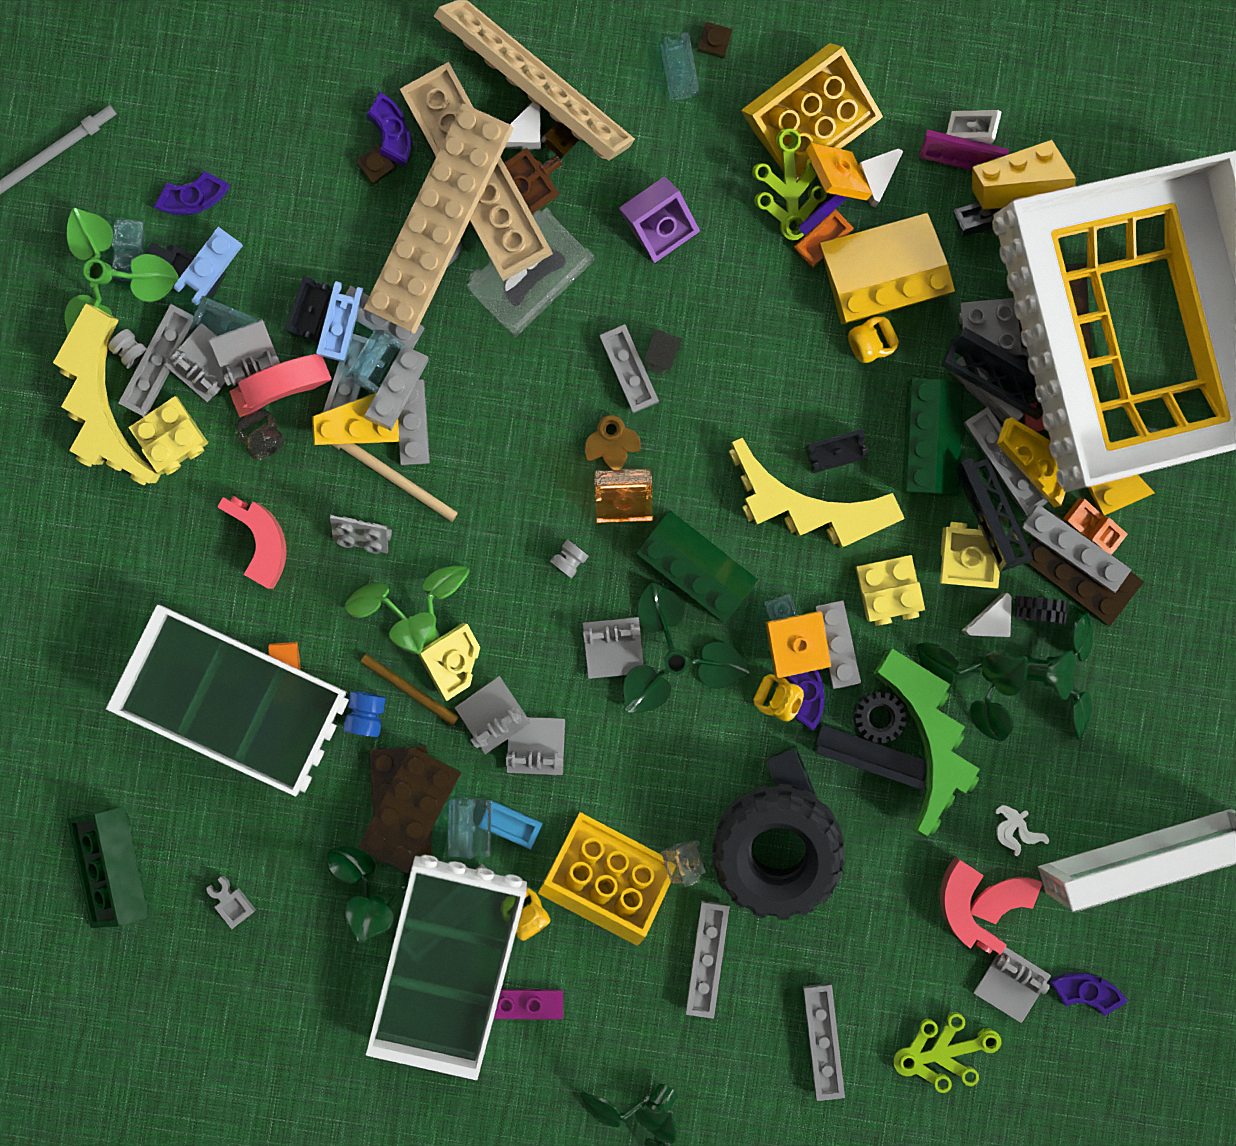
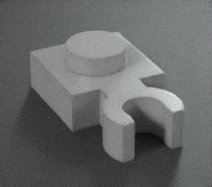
(233, 906)

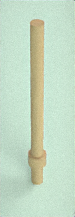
(399, 480)

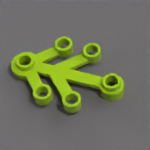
(791, 189)
(942, 1052)

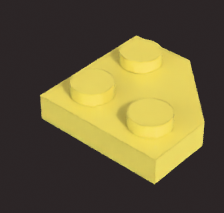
(451, 660)

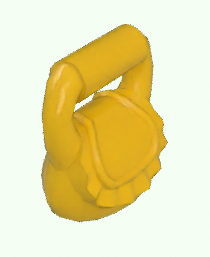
(866, 343)
(785, 700)
(532, 917)

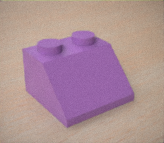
(659, 219)

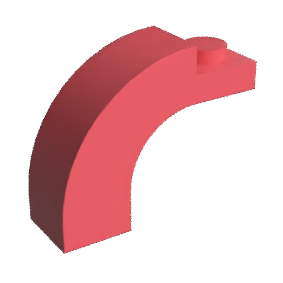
(278, 382)
(270, 541)
(955, 898)

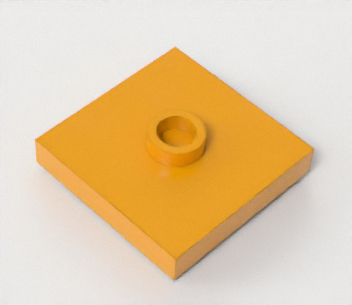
(838, 171)
(798, 644)

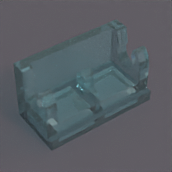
(679, 67)
(220, 317)
(374, 360)
(469, 827)

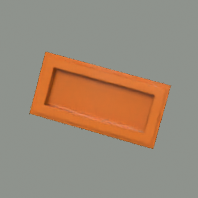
(829, 228)

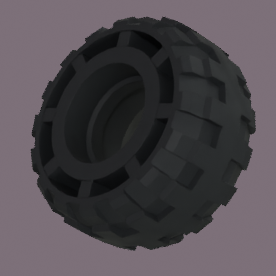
(778, 890)

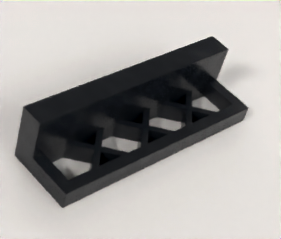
(1000, 366)
(989, 518)
(870, 756)

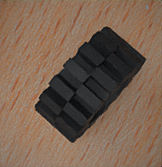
(1041, 609)
(896, 722)

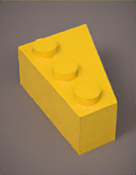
(1021, 176)

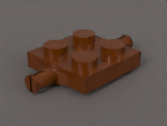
(533, 179)

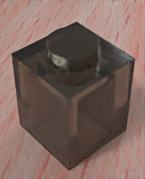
(662, 352)

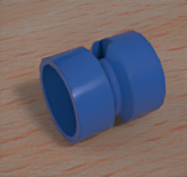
(364, 713)

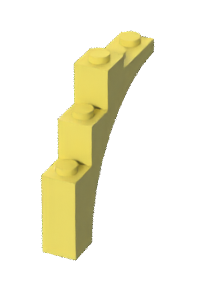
(100, 438)
(770, 498)

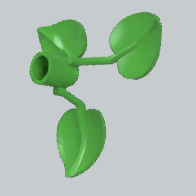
(92, 234)
(417, 630)

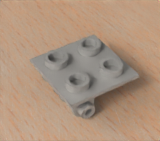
(993, 321)
(244, 352)
(197, 364)
(351, 533)
(612, 647)
(492, 715)
(537, 747)
(1012, 984)

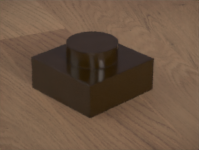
(715, 40)
(559, 139)
(375, 165)

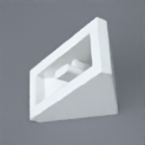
(975, 125)
(526, 129)
(878, 173)
(993, 620)

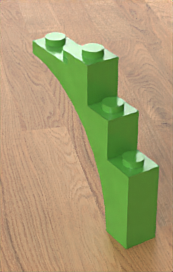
(939, 733)

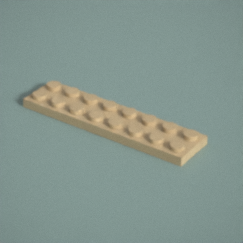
(534, 78)
(501, 213)
(438, 218)

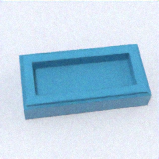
(514, 825)

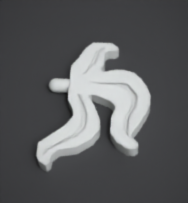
(1007, 827)

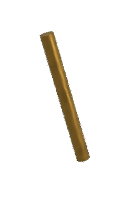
(409, 689)

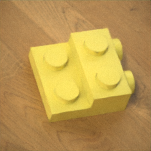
(168, 436)
(967, 558)
(890, 590)

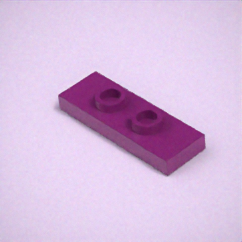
(958, 150)
(530, 1004)

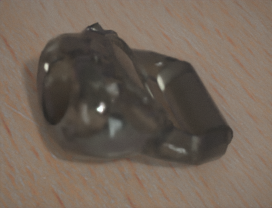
(265, 439)

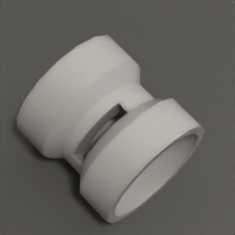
(127, 348)
(569, 558)

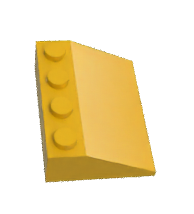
(819, 101)
(886, 268)
(607, 879)

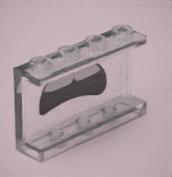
(529, 292)

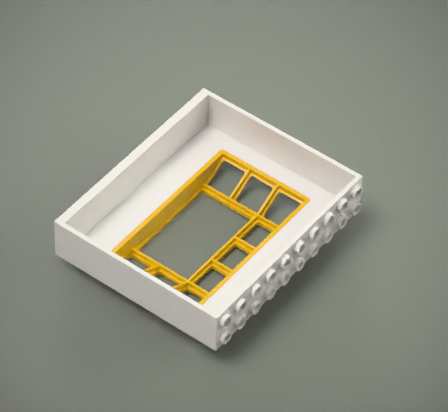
(1201, 257)

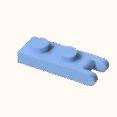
(209, 264)
(339, 324)

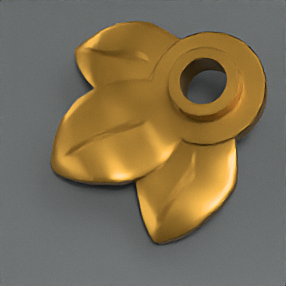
(612, 447)

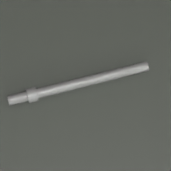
(89, 126)

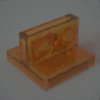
(623, 495)

